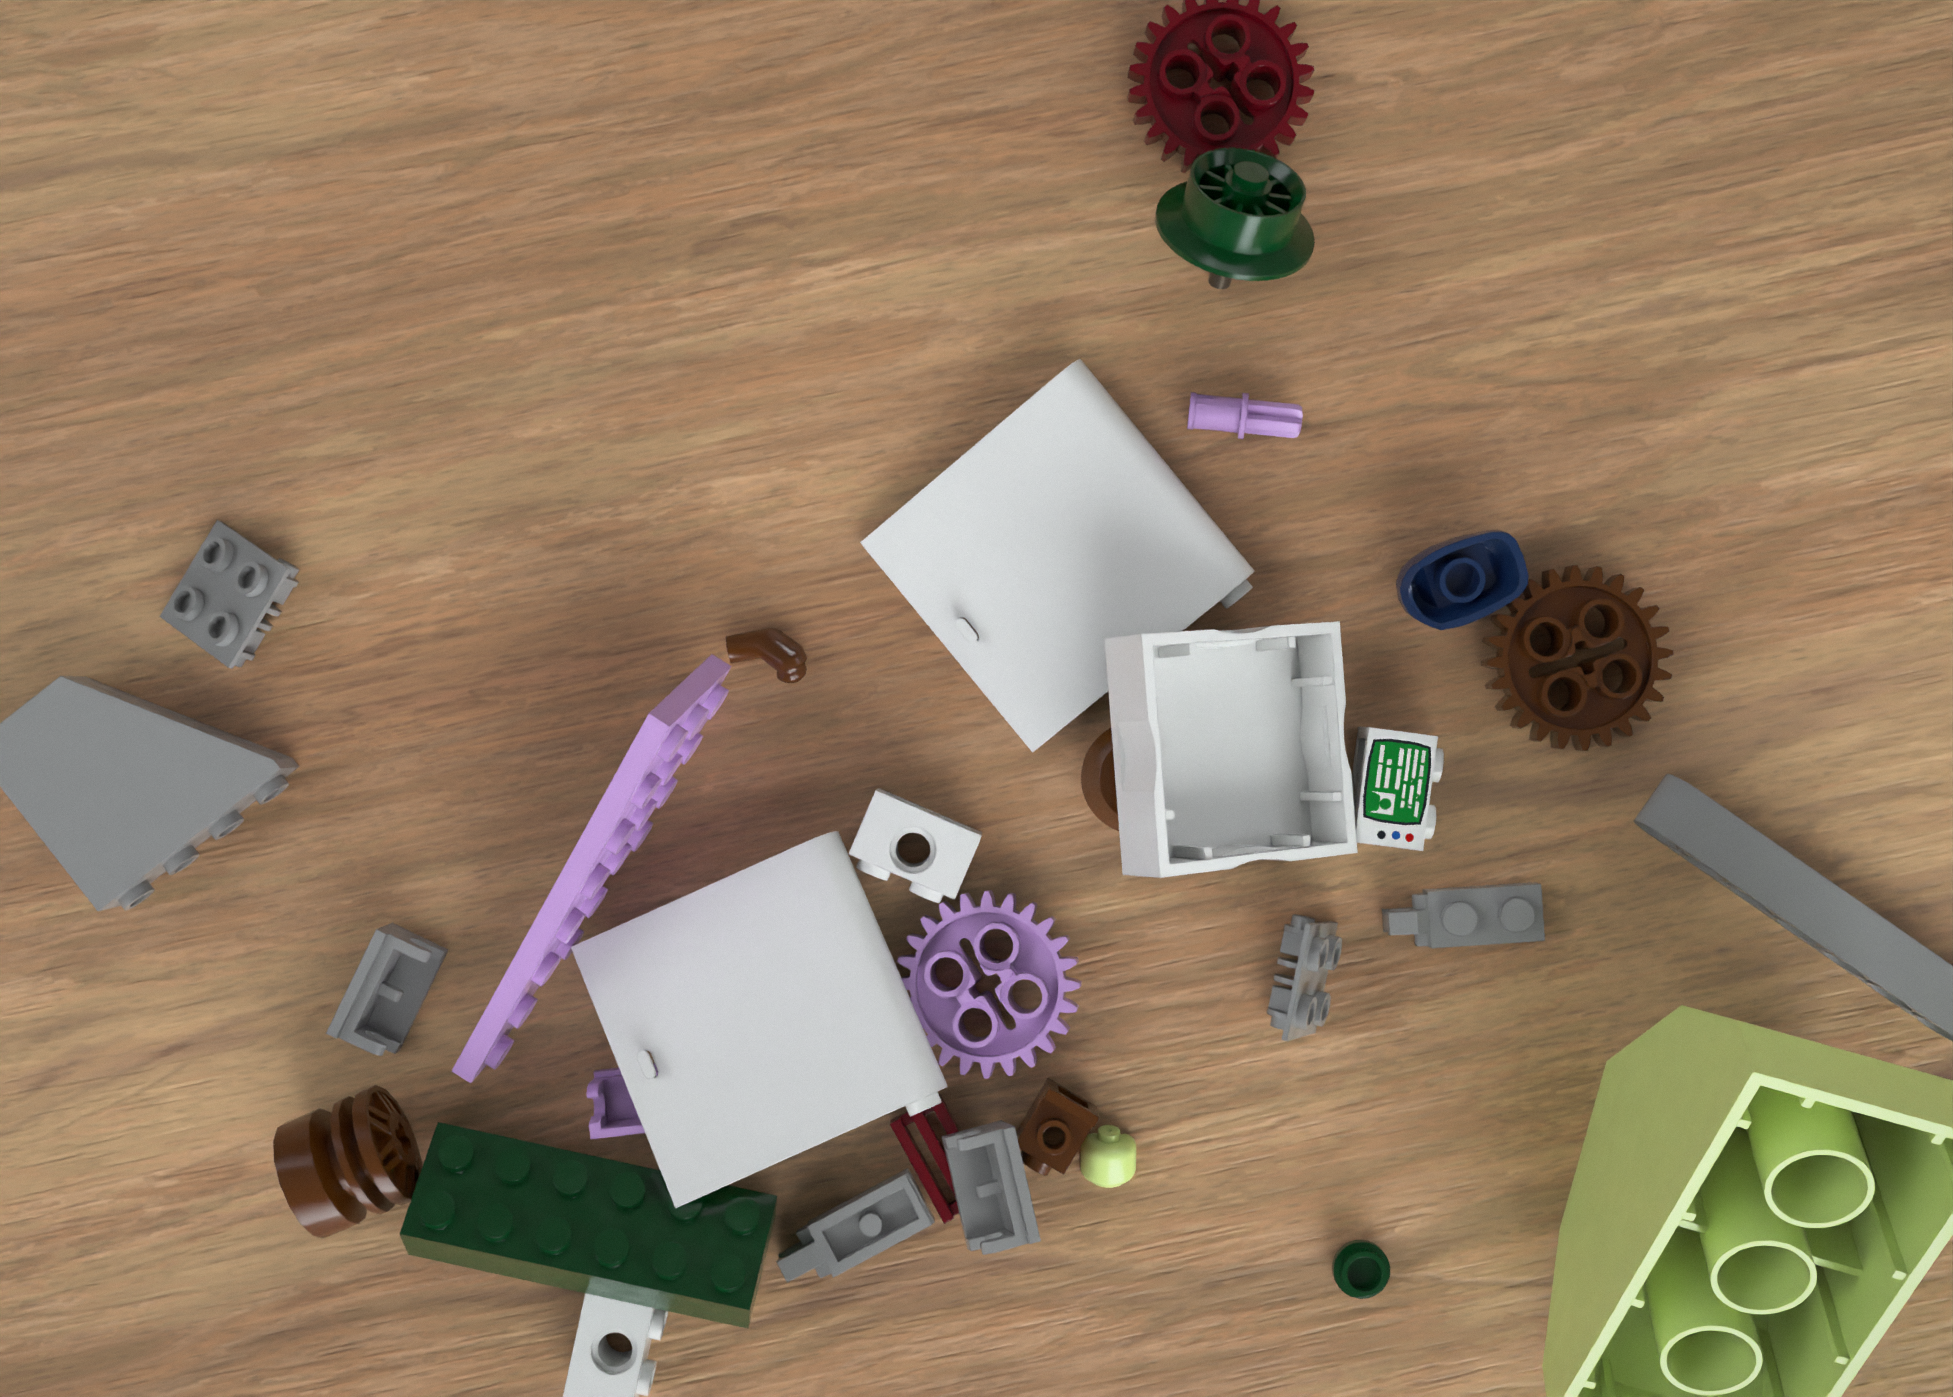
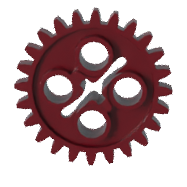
(1262, 55)

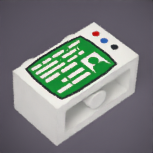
(1394, 786)

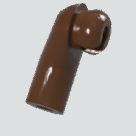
(772, 647)

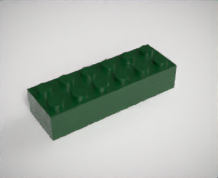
(587, 1225)

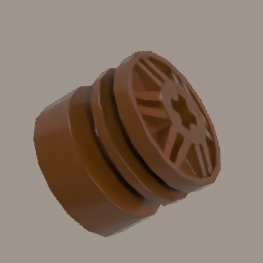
(347, 1161)

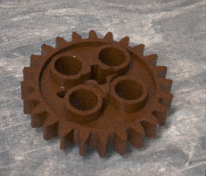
(1590, 704)

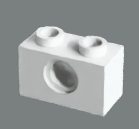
(949, 841)
(597, 1367)

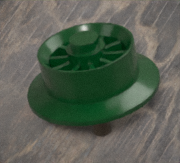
(1238, 217)

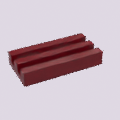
(899, 1126)

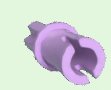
(1244, 416)

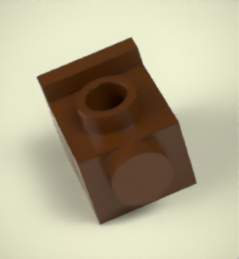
(1056, 1108)

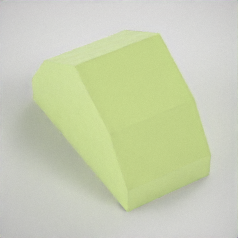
(1744, 1215)

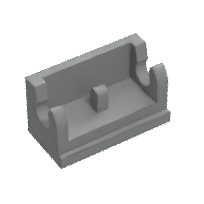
(387, 990)
(991, 1187)

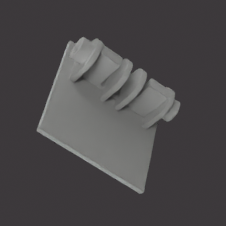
(228, 595)
(1306, 1004)

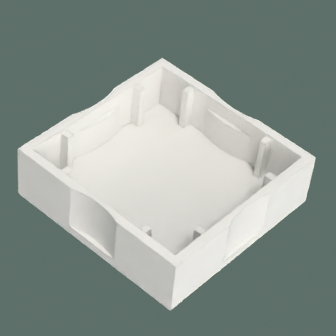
(1229, 747)

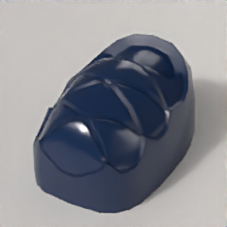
(1462, 579)

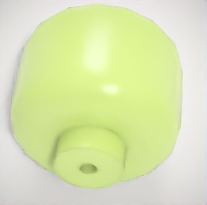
(1108, 1157)

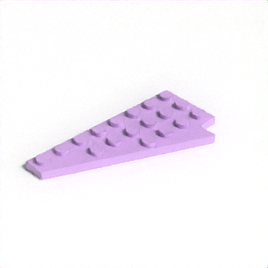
(615, 829)

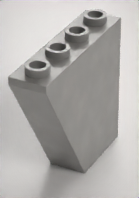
(127, 784)

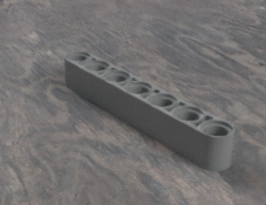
(1801, 901)

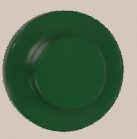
(1361, 1269)

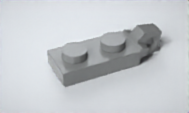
(1471, 916)
(858, 1228)

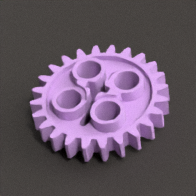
(1033, 958)

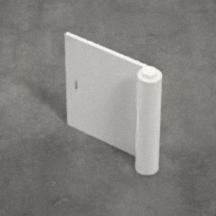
(1049, 545)
(763, 1018)

